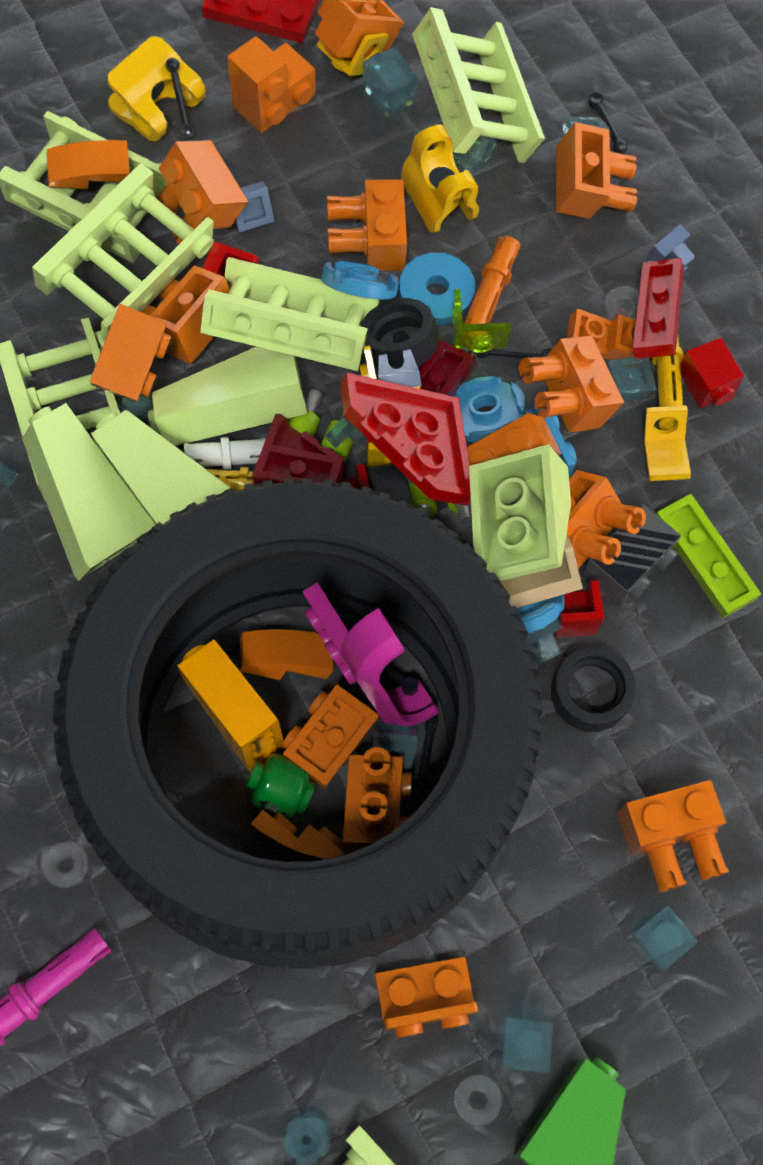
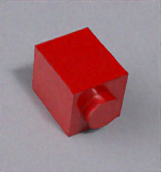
(711, 373)

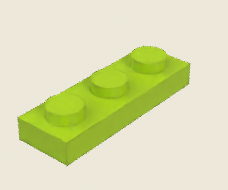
(709, 557)

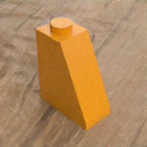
(232, 704)

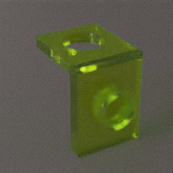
(476, 336)

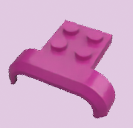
(364, 655)

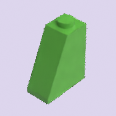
(579, 1121)

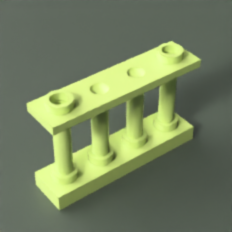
(453, 94)
(55, 203)
(109, 218)
(287, 314)
(29, 400)

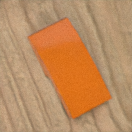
(87, 161)
(612, 336)
(278, 650)
(309, 846)

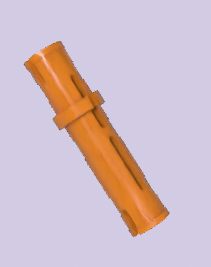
(494, 277)

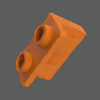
(330, 735)
(426, 995)

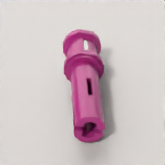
(25, 999)

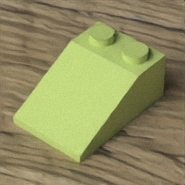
(520, 511)

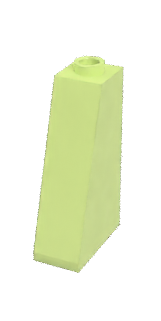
(229, 397)
(152, 467)
(83, 491)

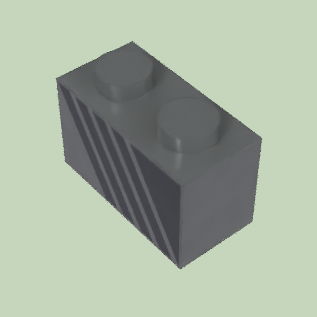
(638, 558)

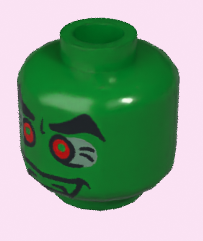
(280, 786)

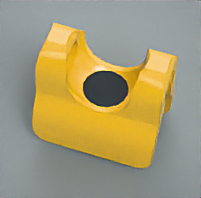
(143, 81)
(435, 180)

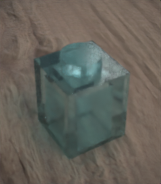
(390, 81)
(524, 1045)

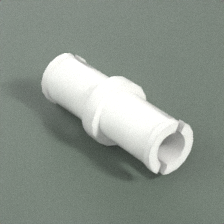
(225, 452)

